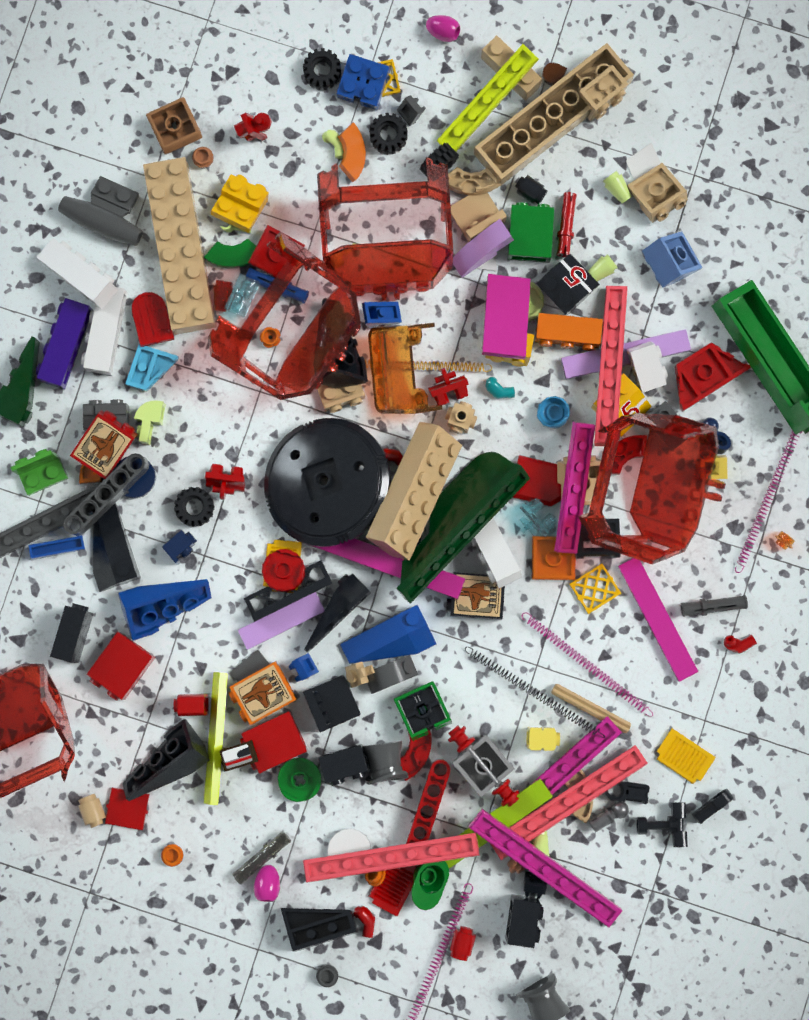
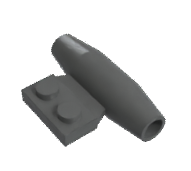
(105, 211)

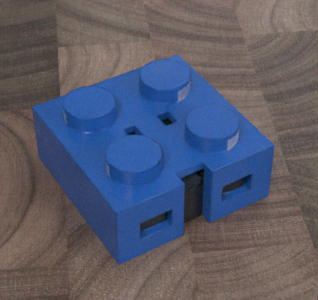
(355, 84)

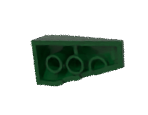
(18, 396)

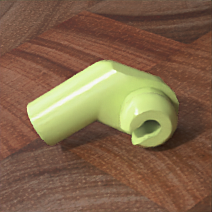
(331, 136)

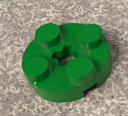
(303, 791)

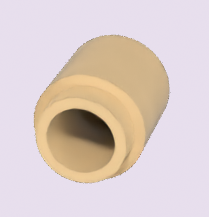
(91, 810)

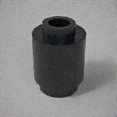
(531, 189)

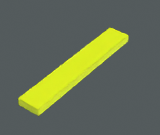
(488, 98)
(215, 738)

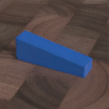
(56, 547)

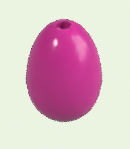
(443, 28)
(267, 884)

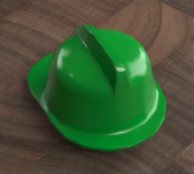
(429, 884)

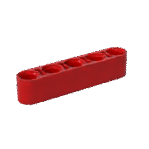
(432, 801)

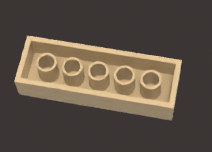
(414, 491)

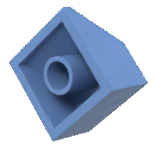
(671, 259)

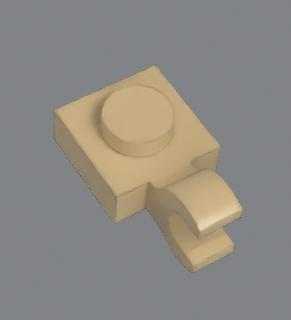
(357, 674)

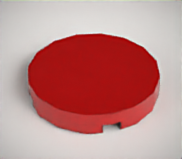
(283, 570)

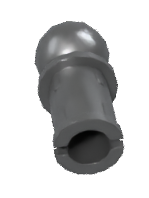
(619, 810)

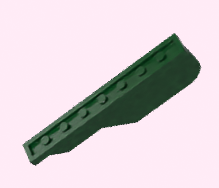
(459, 516)

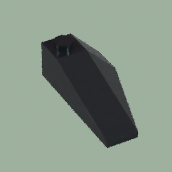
(350, 370)
(112, 552)
(343, 602)
(175, 758)

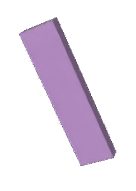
(281, 620)

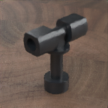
(673, 824)

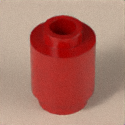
(462, 943)

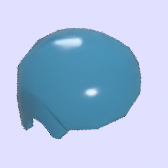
(553, 412)

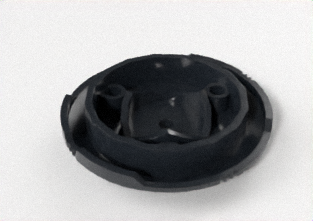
(349, 497)

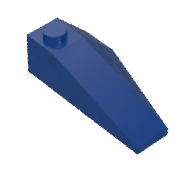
(154, 605)
(395, 637)

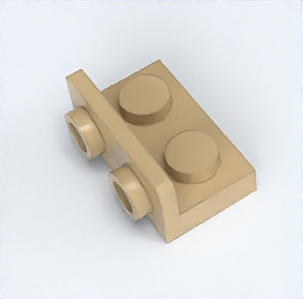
(335, 398)

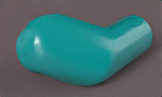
(497, 390)

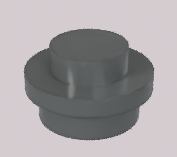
(327, 975)

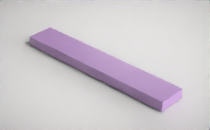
(589, 362)

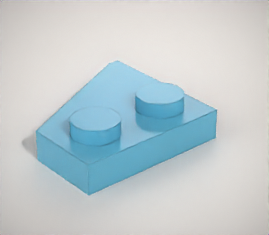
(149, 367)

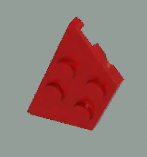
(705, 373)

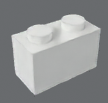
(647, 366)

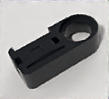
(631, 792)
(712, 806)

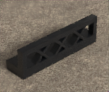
(287, 600)

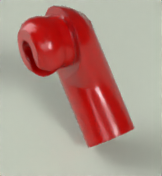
(393, 455)
(737, 645)
(367, 919)

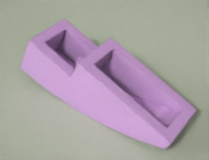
(482, 248)

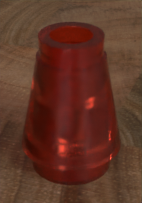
(222, 292)

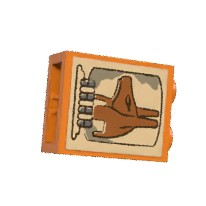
(262, 693)

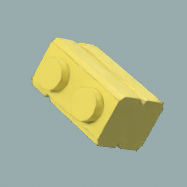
(542, 738)

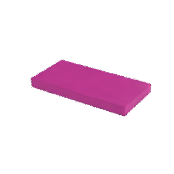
(506, 316)

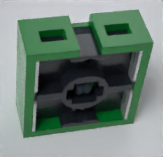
(417, 703)

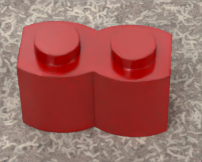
(191, 705)

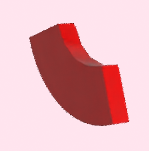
(627, 449)
(416, 755)

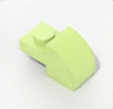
(149, 414)

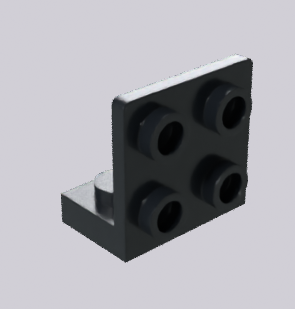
(331, 703)

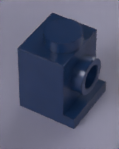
(180, 546)

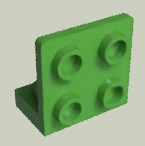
(40, 471)

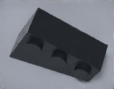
(317, 926)

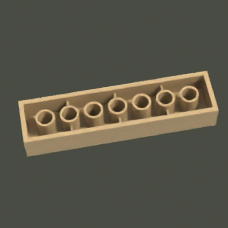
(545, 118)
(179, 246)

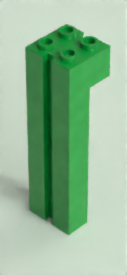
(768, 351)

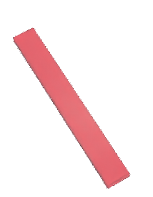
(611, 360)
(578, 796)
(391, 857)

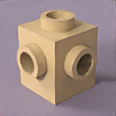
(457, 425)

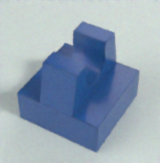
(304, 666)

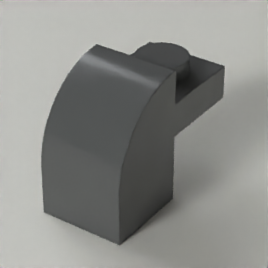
(391, 674)

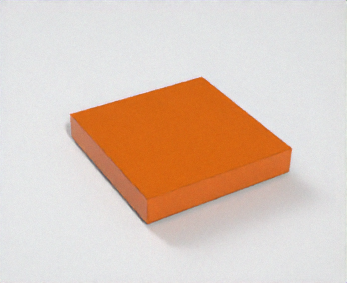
(551, 564)

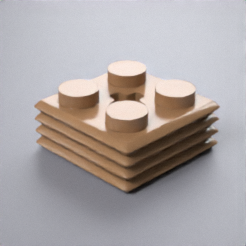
(170, 138)

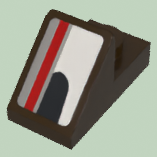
(238, 756)

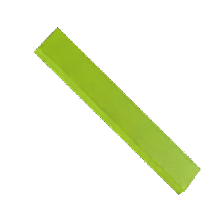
(529, 800)

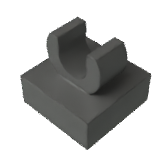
(410, 110)

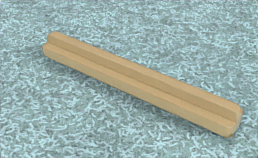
(589, 707)

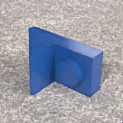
(381, 313)

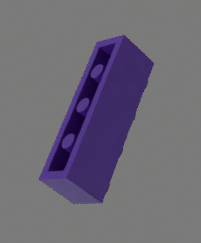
(64, 343)

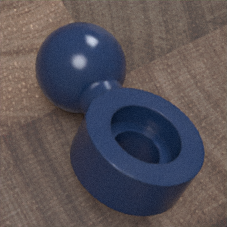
(723, 440)

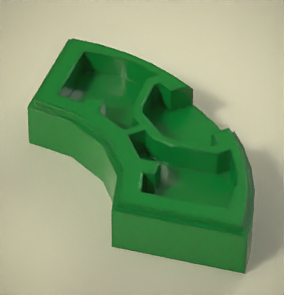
(230, 256)

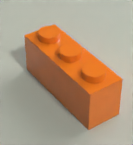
(568, 331)

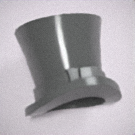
(384, 762)
(544, 1000)

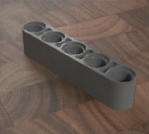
(95, 497)

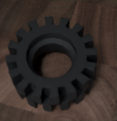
(322, 81)
(391, 121)
(444, 154)
(203, 516)

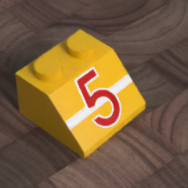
(631, 400)

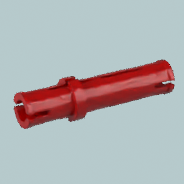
(566, 225)

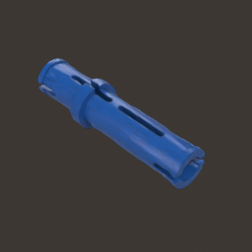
(299, 295)

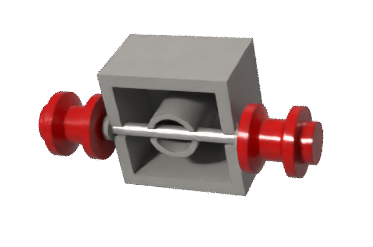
(483, 765)

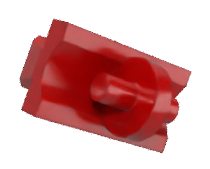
(253, 127)
(457, 384)
(225, 483)

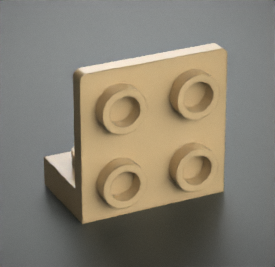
(603, 92)
(476, 214)

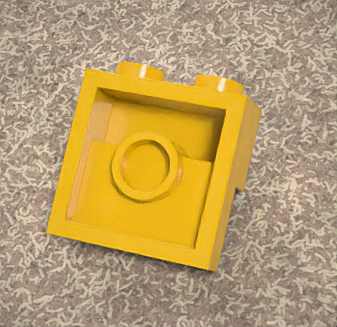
(240, 202)

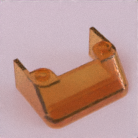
(394, 369)

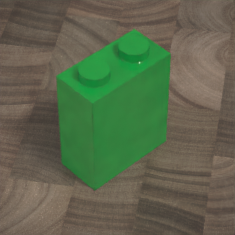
(532, 232)

